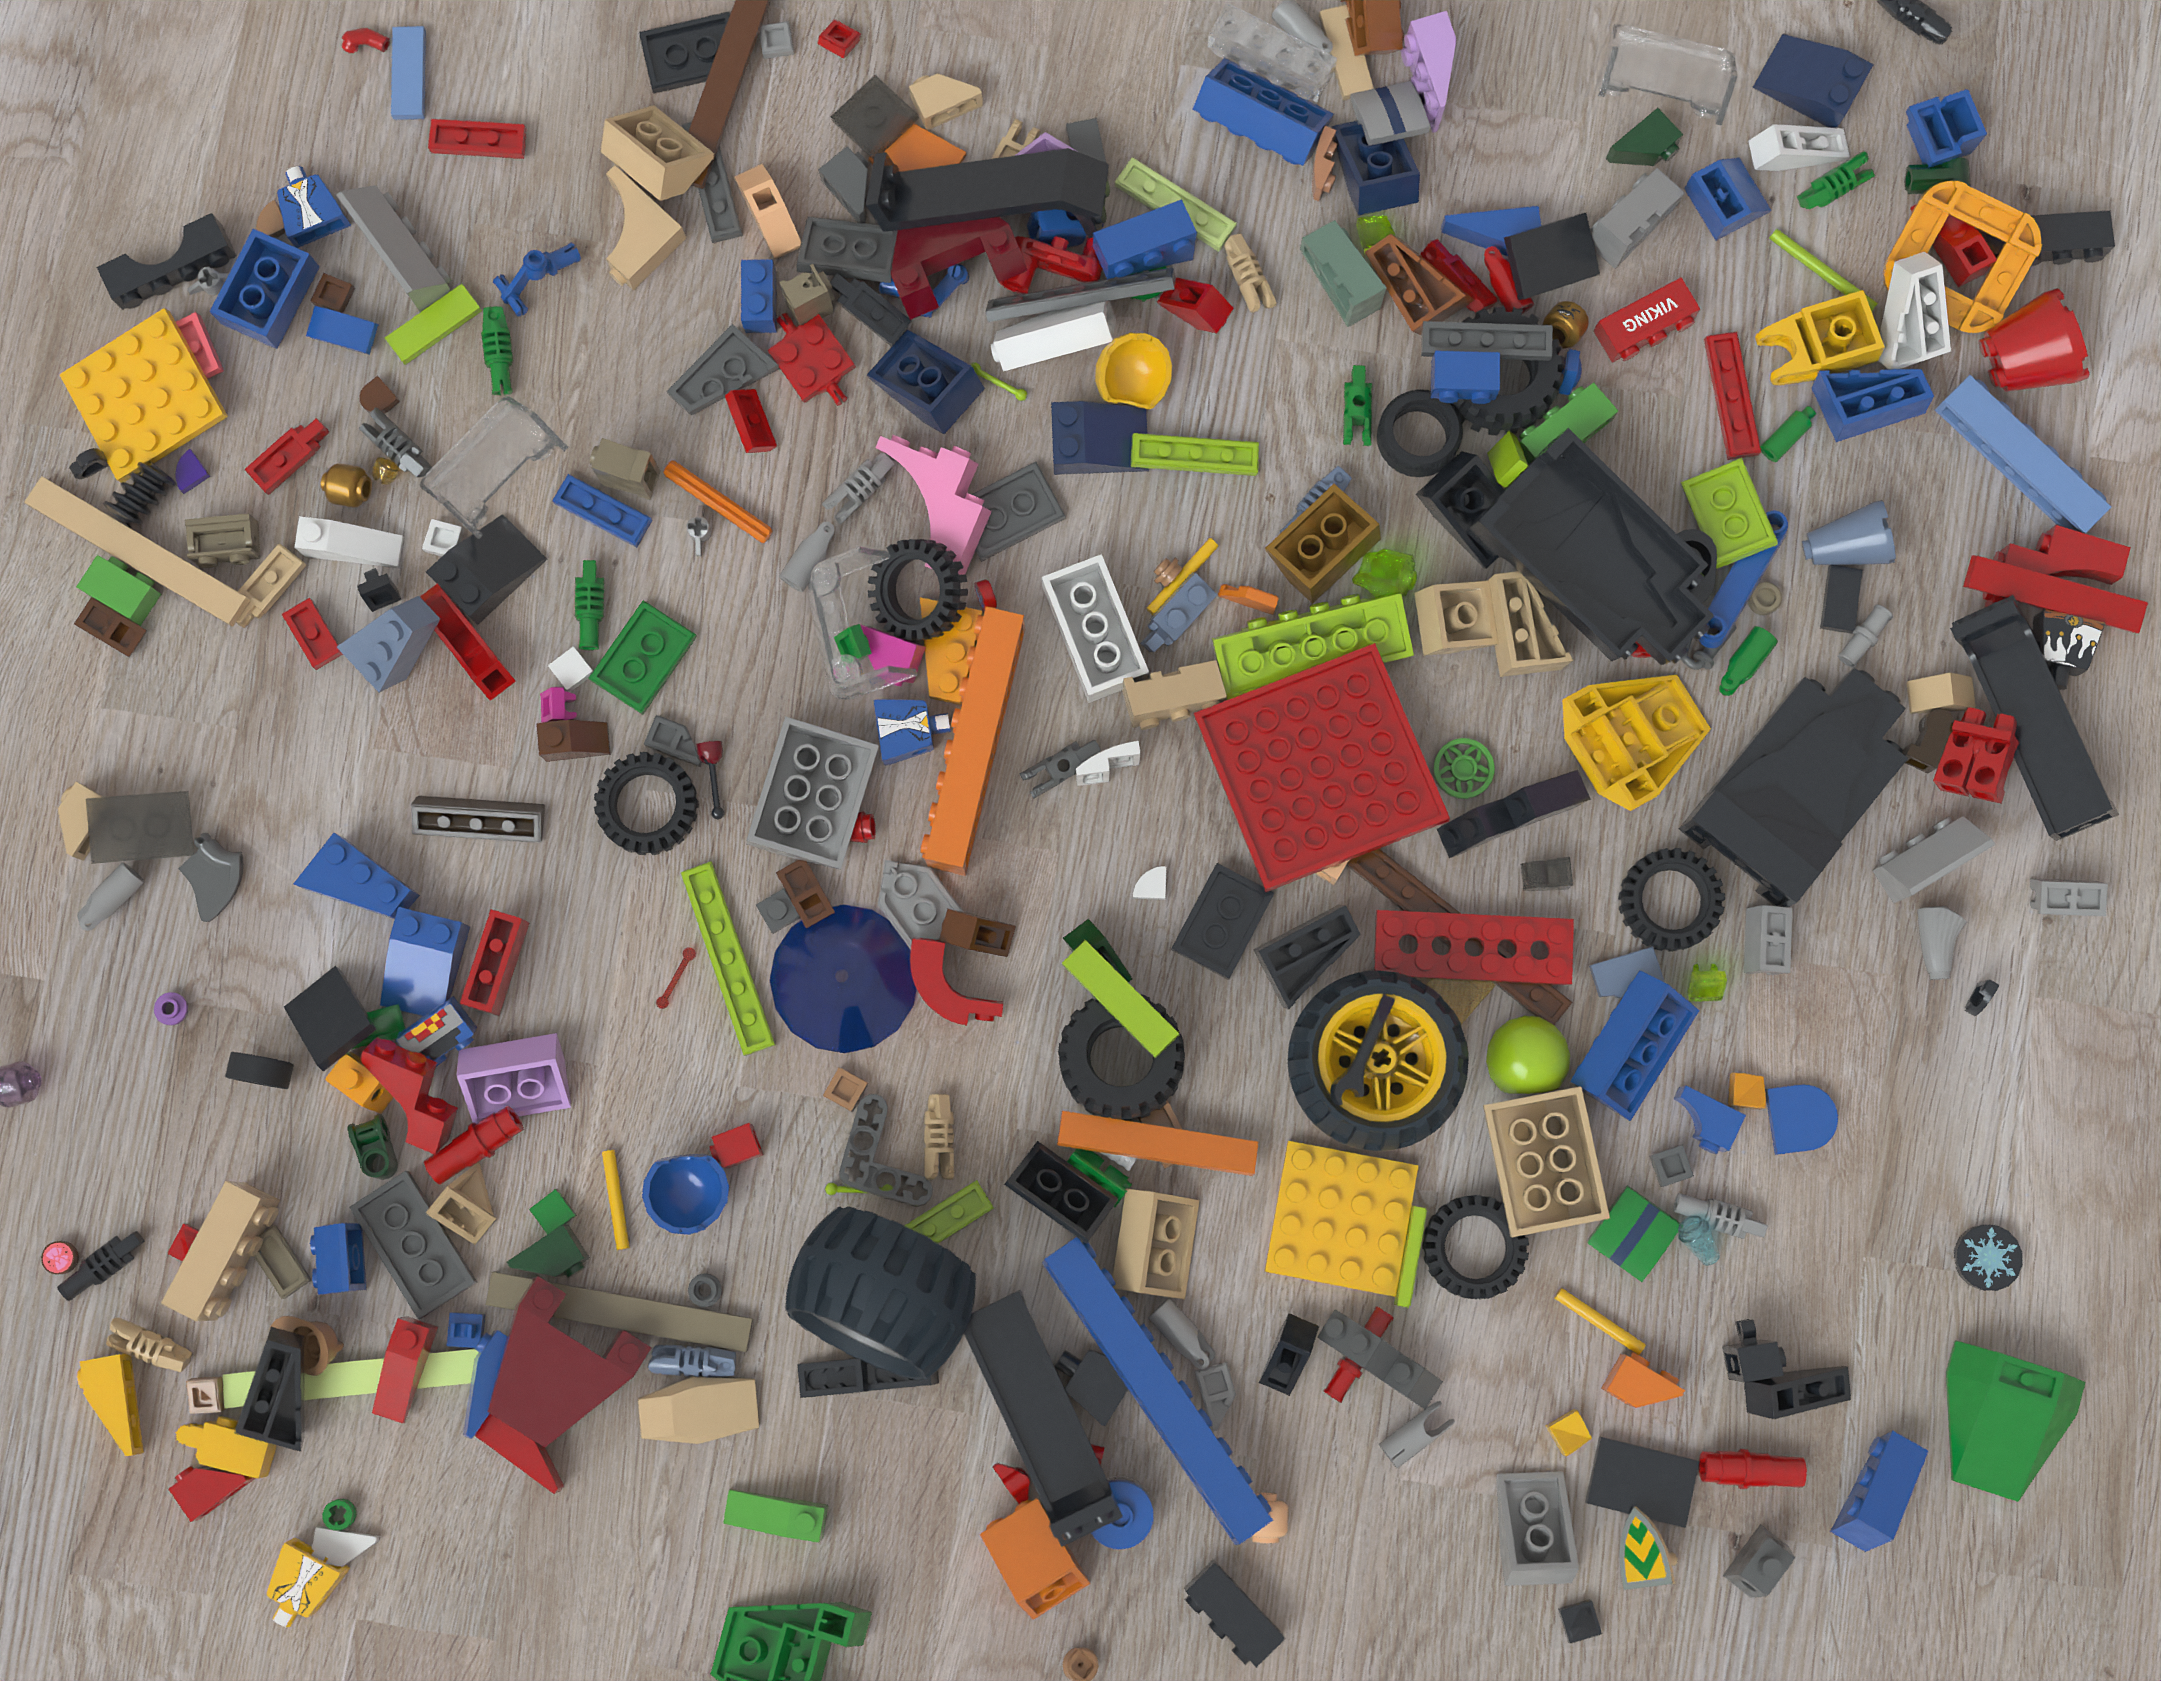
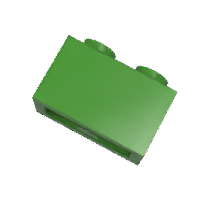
(119, 590)

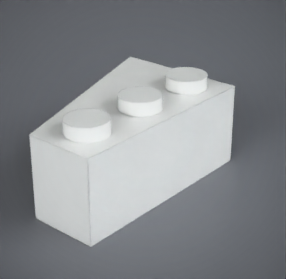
(1915, 313)

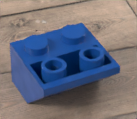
(1726, 196)

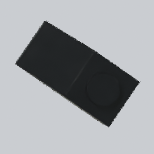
(1289, 1354)

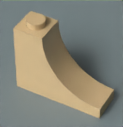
(646, 237)

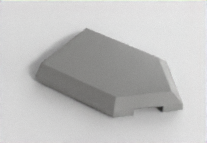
(914, 900)

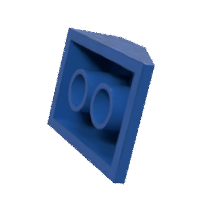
(422, 961)

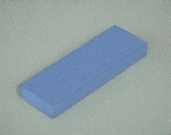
(408, 72)

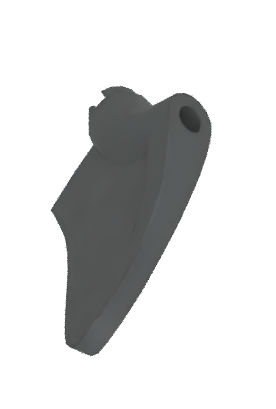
(213, 876)

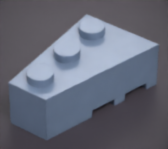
(391, 643)

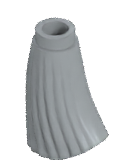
(1938, 935)

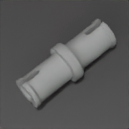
(1865, 636)

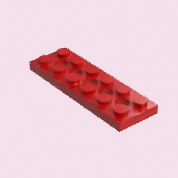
(1489, 930)

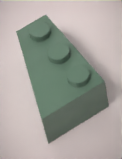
(1343, 273)

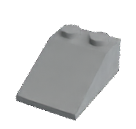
(1535, 1529)

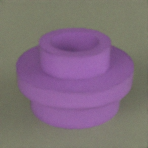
(179, 1012)

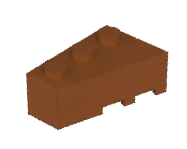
(1374, 26)
(1415, 284)

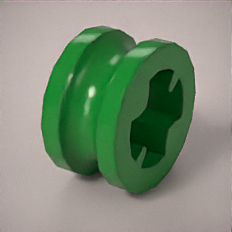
(329, 1512)

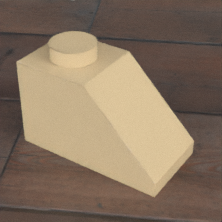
(943, 99)
(74, 819)

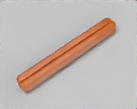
(717, 501)

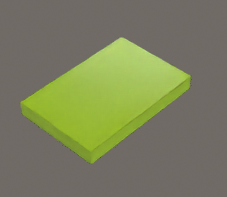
(1730, 512)

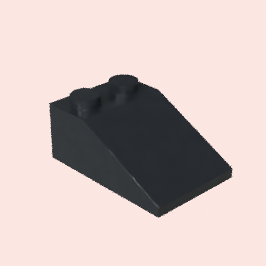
(1459, 497)
(487, 569)

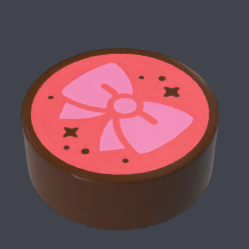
(59, 1257)

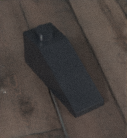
(1797, 1392)

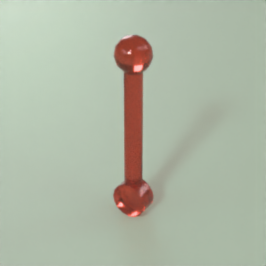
(689, 954)

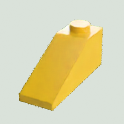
(112, 1394)

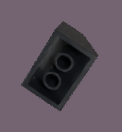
(1061, 1192)

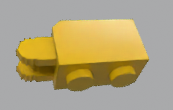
(227, 1451)

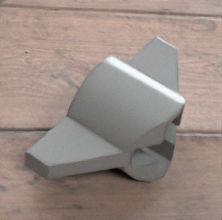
(208, 281)
(699, 529)

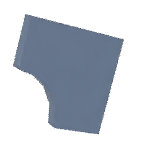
(1616, 974)

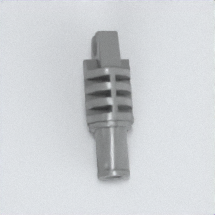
(1721, 1216)

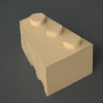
(1523, 629)
(1173, 694)

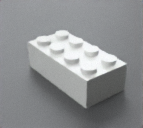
(1094, 627)

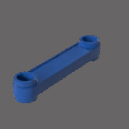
(1740, 585)

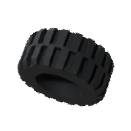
(1522, 408)
(1111, 1100)

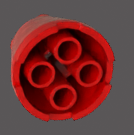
(2036, 346)

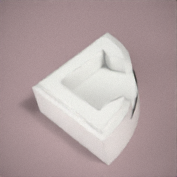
(1151, 885)

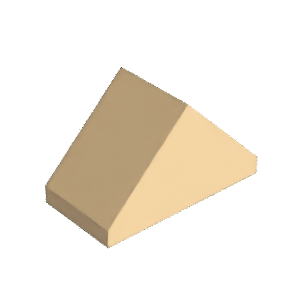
(1941, 691)

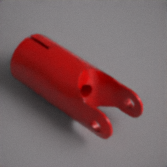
(1502, 281)

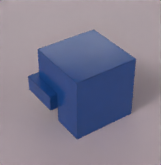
(1945, 128)

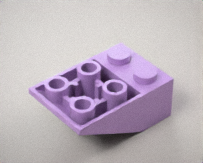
(1430, 55)

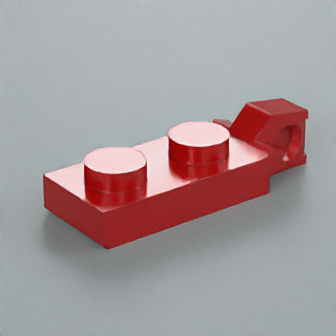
(1460, 274)
(286, 455)

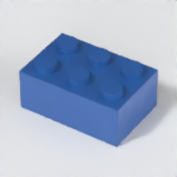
(264, 288)

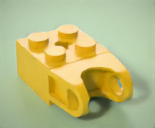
(1814, 343)

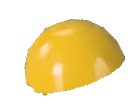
(1134, 370)

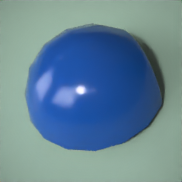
(685, 1192)

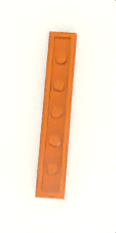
(1157, 1143)

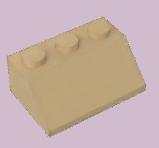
(654, 151)
(1155, 1243)

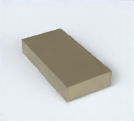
(281, 1263)

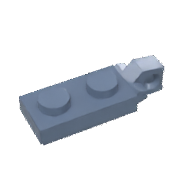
(1178, 612)

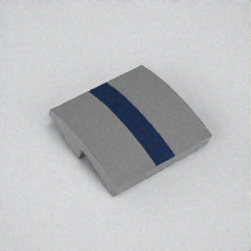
(1390, 113)

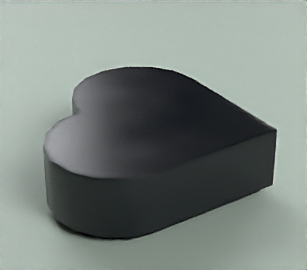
(88, 463)

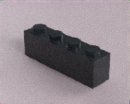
(2069, 237)

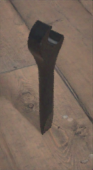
(1354, 1075)

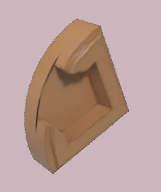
(271, 220)

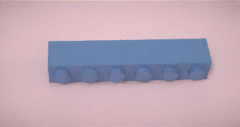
(2022, 456)

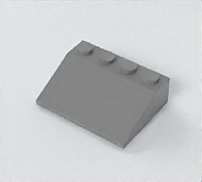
(812, 794)

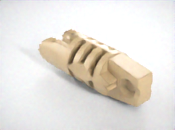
(1248, 274)
(939, 1138)
(147, 1345)

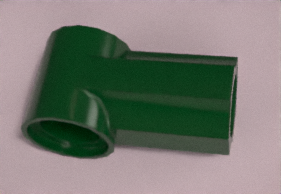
(1921, 177)

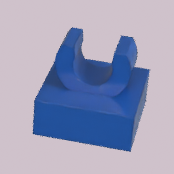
(465, 1329)

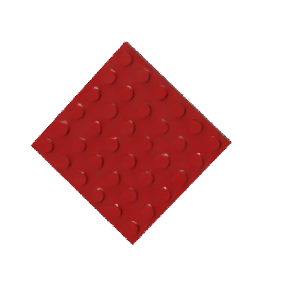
(1321, 767)

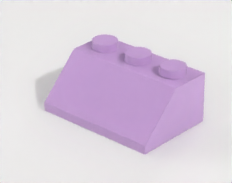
(516, 1074)

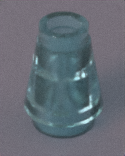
(1698, 1238)

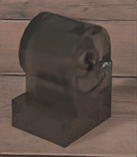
(1547, 875)

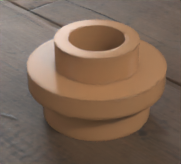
(1167, 571)

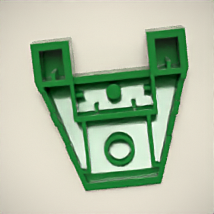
(785, 1640)

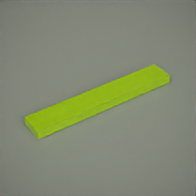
(728, 958)

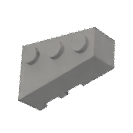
(1635, 216)

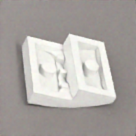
(1097, 767)

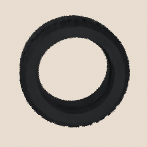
(1411, 464)

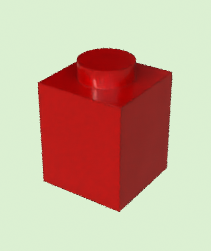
(736, 1146)

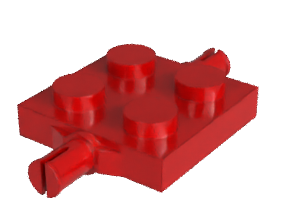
(811, 358)

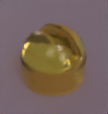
(385, 470)

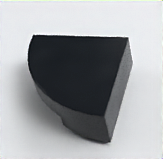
(1981, 996)

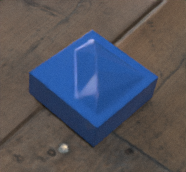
(1571, 371)

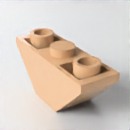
(768, 211)

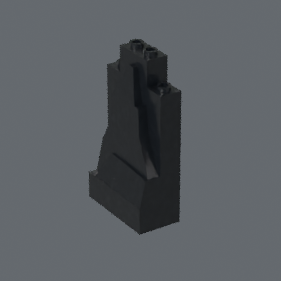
(1597, 553)
(1801, 784)

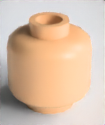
(1278, 1526)

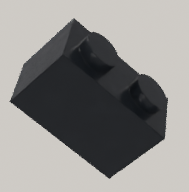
(1752, 1357)

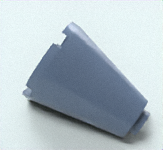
(1853, 539)

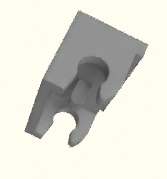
(2069, 897)
(1768, 940)

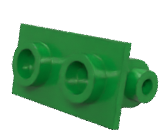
(1111, 1179)

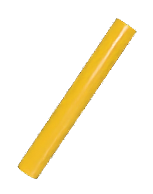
(1190, 567)
(615, 1200)
(1600, 1321)

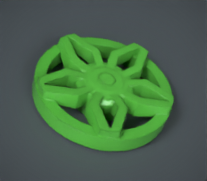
(1463, 768)

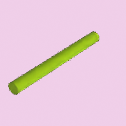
(1816, 265)

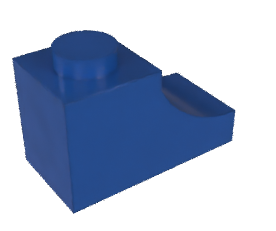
(1714, 1122)

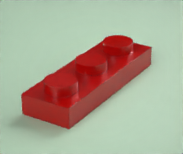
(477, 138)

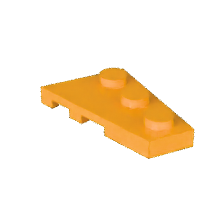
(948, 654)

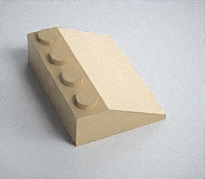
(1546, 1162)

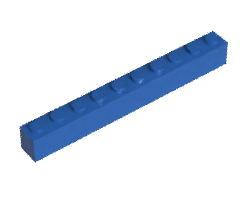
(1157, 1391)

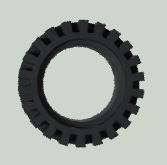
(950, 589)
(627, 770)
(1703, 878)
(1436, 1256)

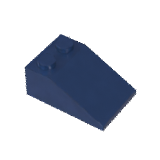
(1813, 78)
(1377, 174)
(927, 381)
(1094, 437)

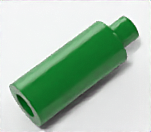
(1787, 434)

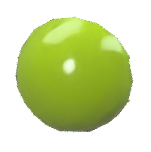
(1528, 1056)

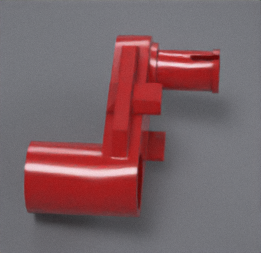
(1054, 259)

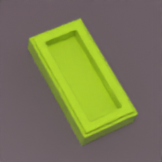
(1507, 459)

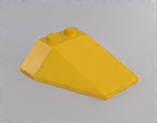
(1632, 735)

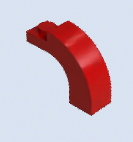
(931, 984)

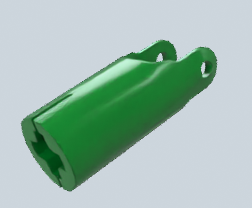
(1747, 659)

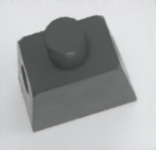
(1760, 1564)

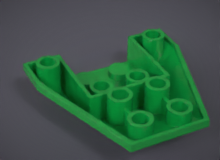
(2004, 1418)

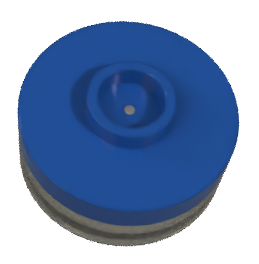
(1137, 1514)

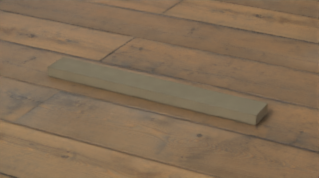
(631, 1313)

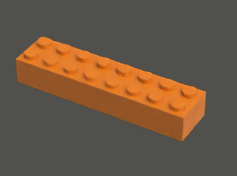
(975, 741)

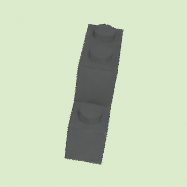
(1380, 1359)

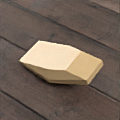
(699, 1410)

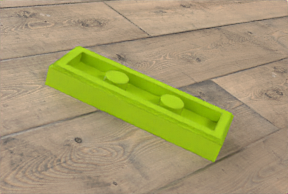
(433, 324)
(1410, 1256)

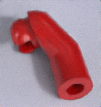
(361, 36)

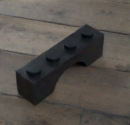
(202, 246)

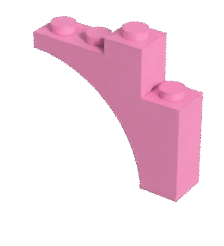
(944, 482)

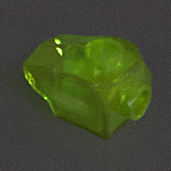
(1386, 573)

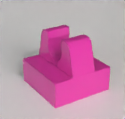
(553, 705)

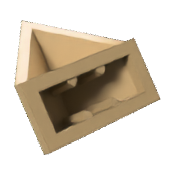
(465, 1206)

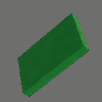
(642, 657)

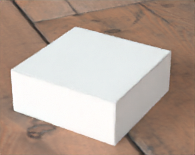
(442, 537)
(571, 669)

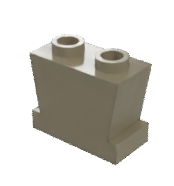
(625, 468)

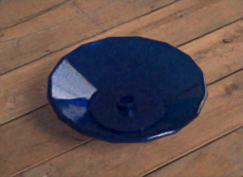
(846, 1013)

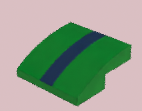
(1634, 1233)

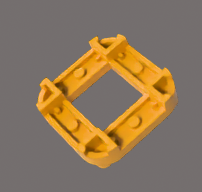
(1989, 215)

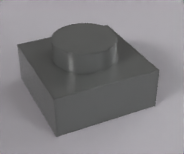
(778, 911)
(1671, 1166)

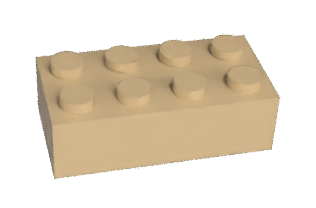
(221, 1252)

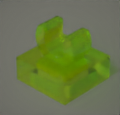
(1706, 984)

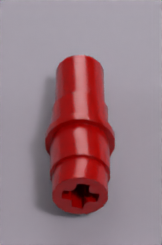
(474, 1144)
(1752, 1469)

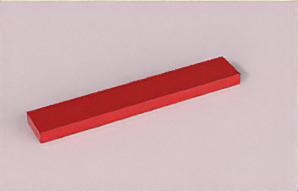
(2055, 594)

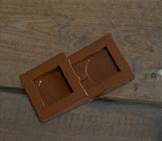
(110, 627)
(805, 892)

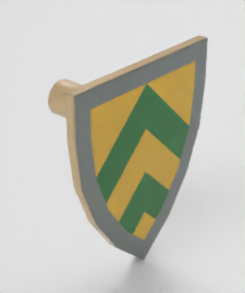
(1644, 1554)

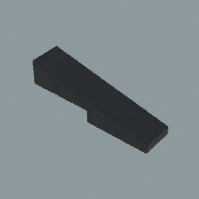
(851, 1376)

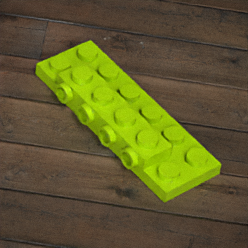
(1304, 640)

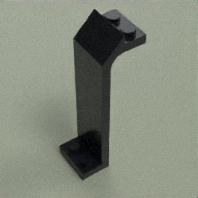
(989, 190)
(2049, 746)
(1041, 1419)

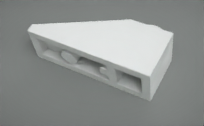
(1797, 147)
(347, 543)

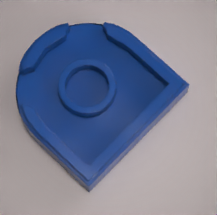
(1800, 1118)

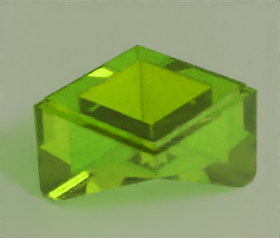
(1372, 230)

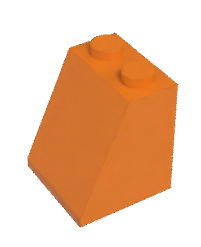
(1032, 1559)

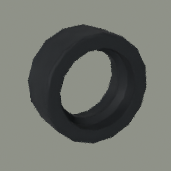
(259, 1070)

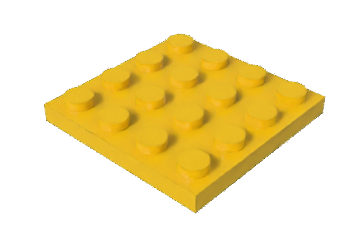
(143, 395)
(1341, 1218)

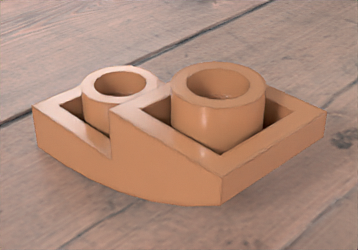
(1323, 166)

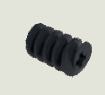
(139, 493)

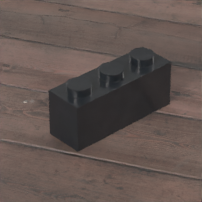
(1233, 1614)

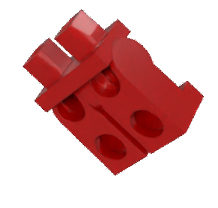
(1978, 756)

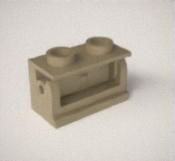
(808, 296)
(223, 540)

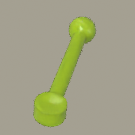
(1020, 394)
(832, 1189)

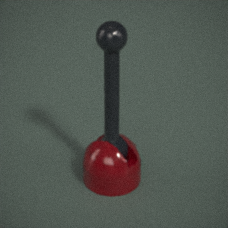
(710, 754)

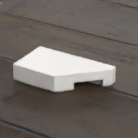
(340, 1545)

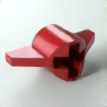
(1014, 1480)

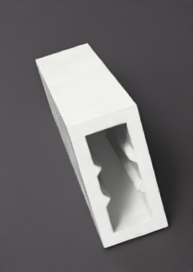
(1054, 335)

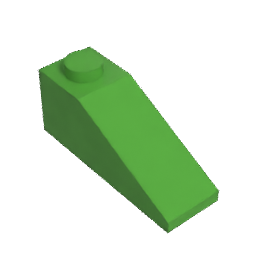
(776, 1515)

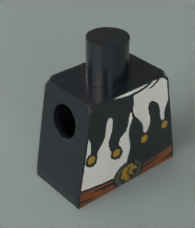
(2066, 643)

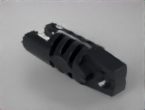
(1919, 18)

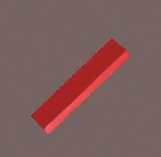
(1732, 395)

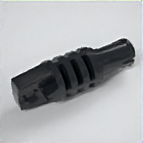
(101, 1265)

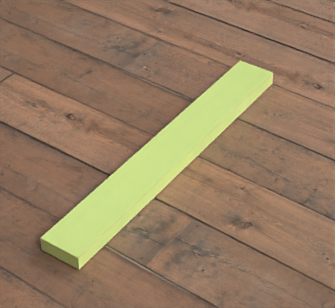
(361, 1377)

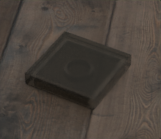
(874, 117)

